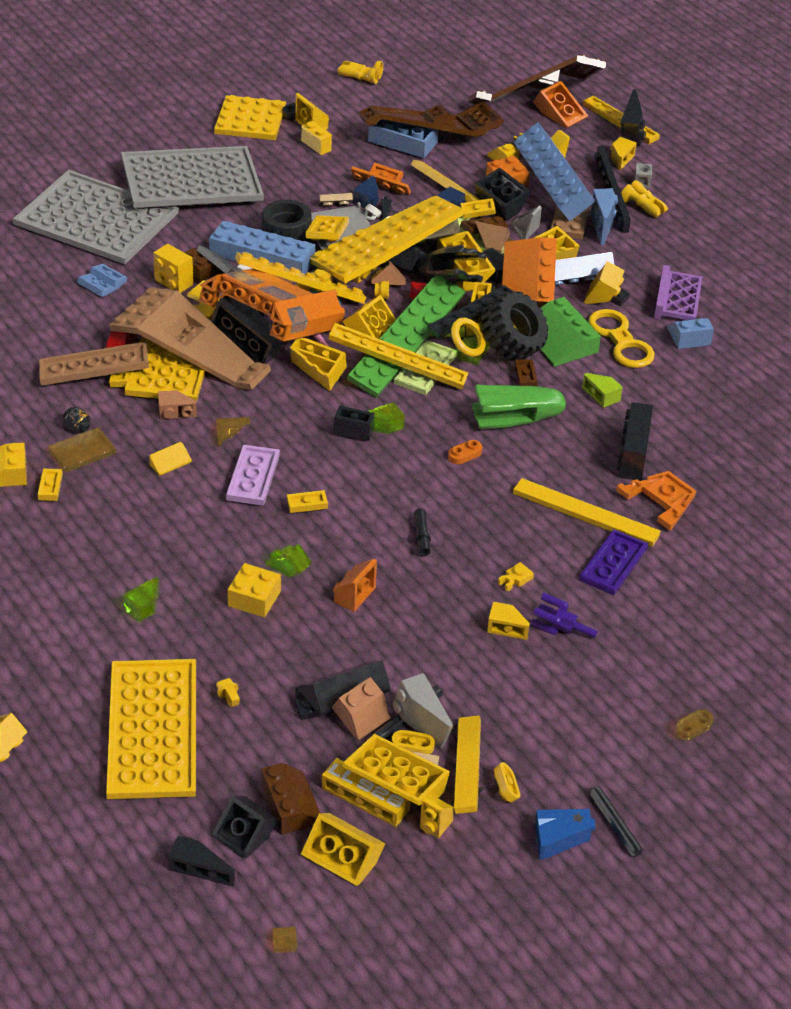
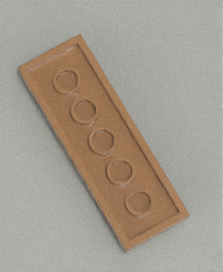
(93, 363)

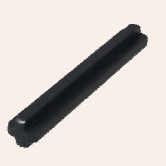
(616, 821)

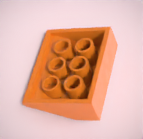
(531, 268)

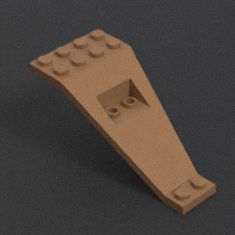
(181, 328)

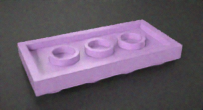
(253, 475)

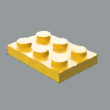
(327, 228)

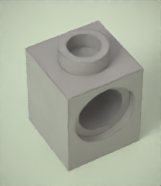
(643, 174)

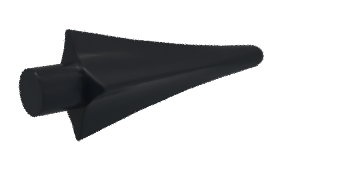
(386, 206)

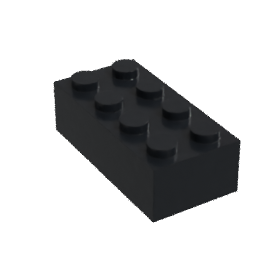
(246, 329)
(635, 441)

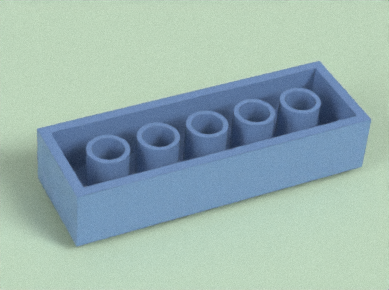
(235, 238)

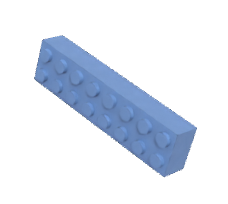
(554, 171)

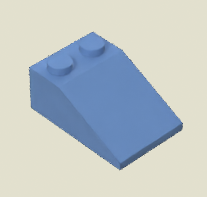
(603, 212)

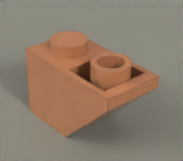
(176, 405)

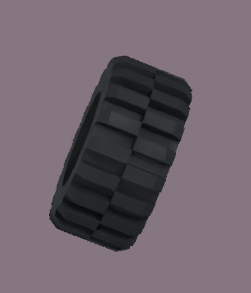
(502, 334)

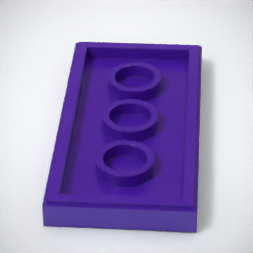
(613, 562)

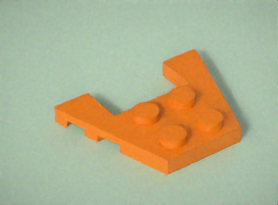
(665, 490)

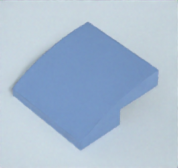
(102, 280)

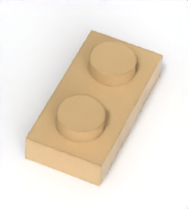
(329, 199)

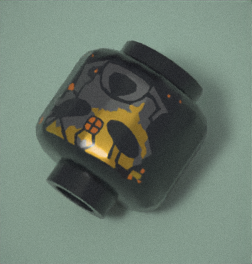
(76, 420)

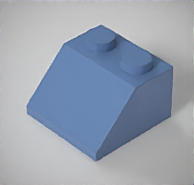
(691, 333)

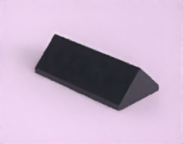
(326, 690)

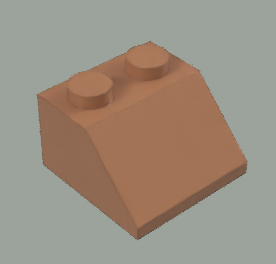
(362, 709)

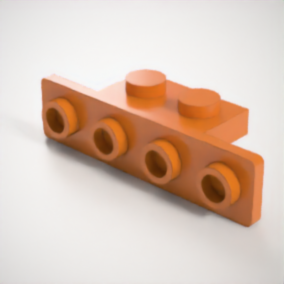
(385, 177)

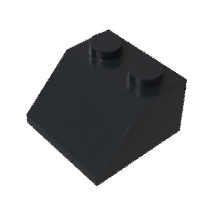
(244, 825)

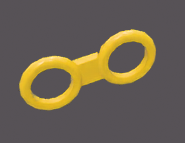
(476, 328)
(622, 338)

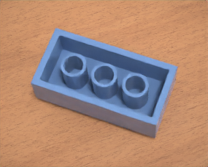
(403, 137)

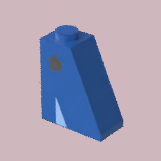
(562, 830)

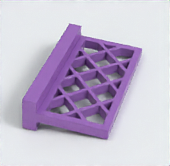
(665, 292)

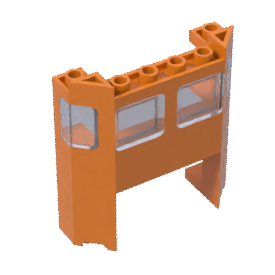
(291, 308)

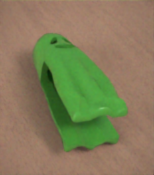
(514, 405)

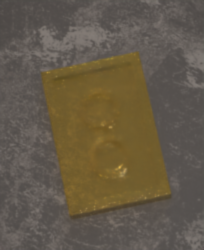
(82, 449)

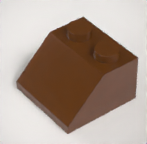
(202, 267)

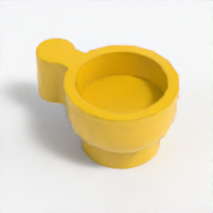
(382, 289)

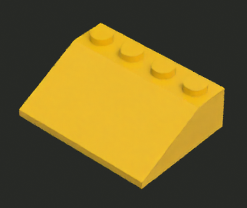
(398, 770)

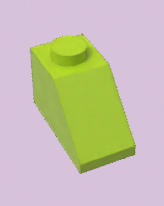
(602, 389)

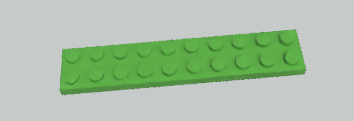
(408, 333)

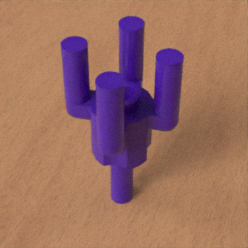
(560, 618)

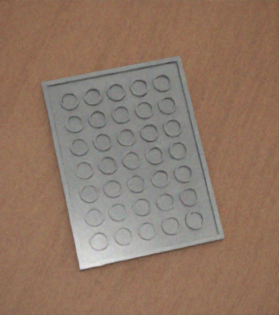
(191, 176)
(94, 217)

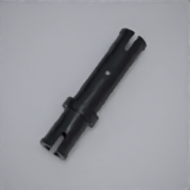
(422, 536)

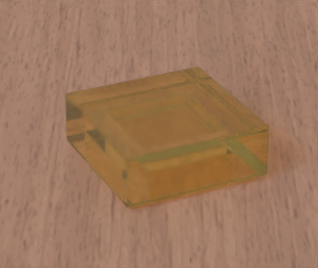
(284, 939)

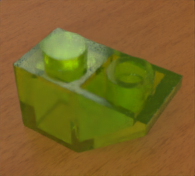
(289, 560)
(142, 600)

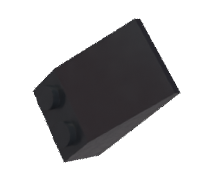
(632, 121)

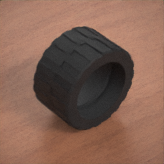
(287, 219)

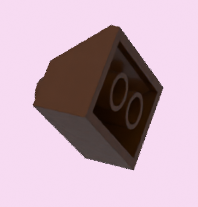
(289, 797)

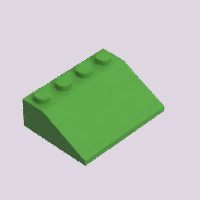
(568, 333)

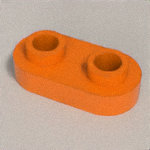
(465, 452)

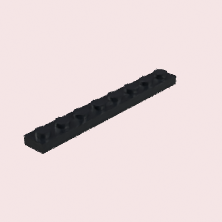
(608, 176)

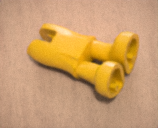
(361, 72)
(643, 199)

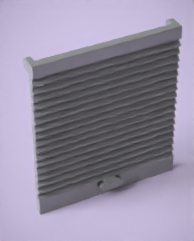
(356, 221)

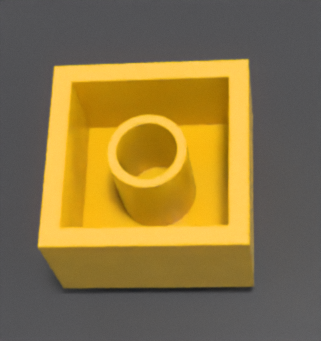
(173, 268)
(254, 590)

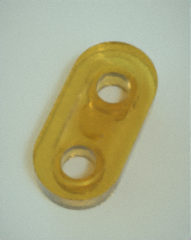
(694, 724)

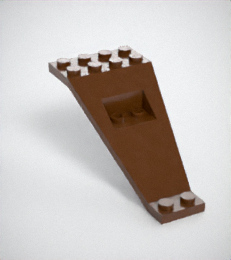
(576, 67)
(473, 121)

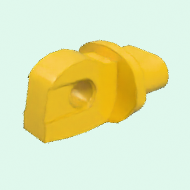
(228, 689)

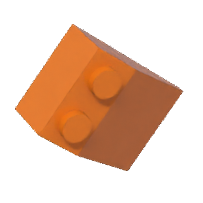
(560, 105)

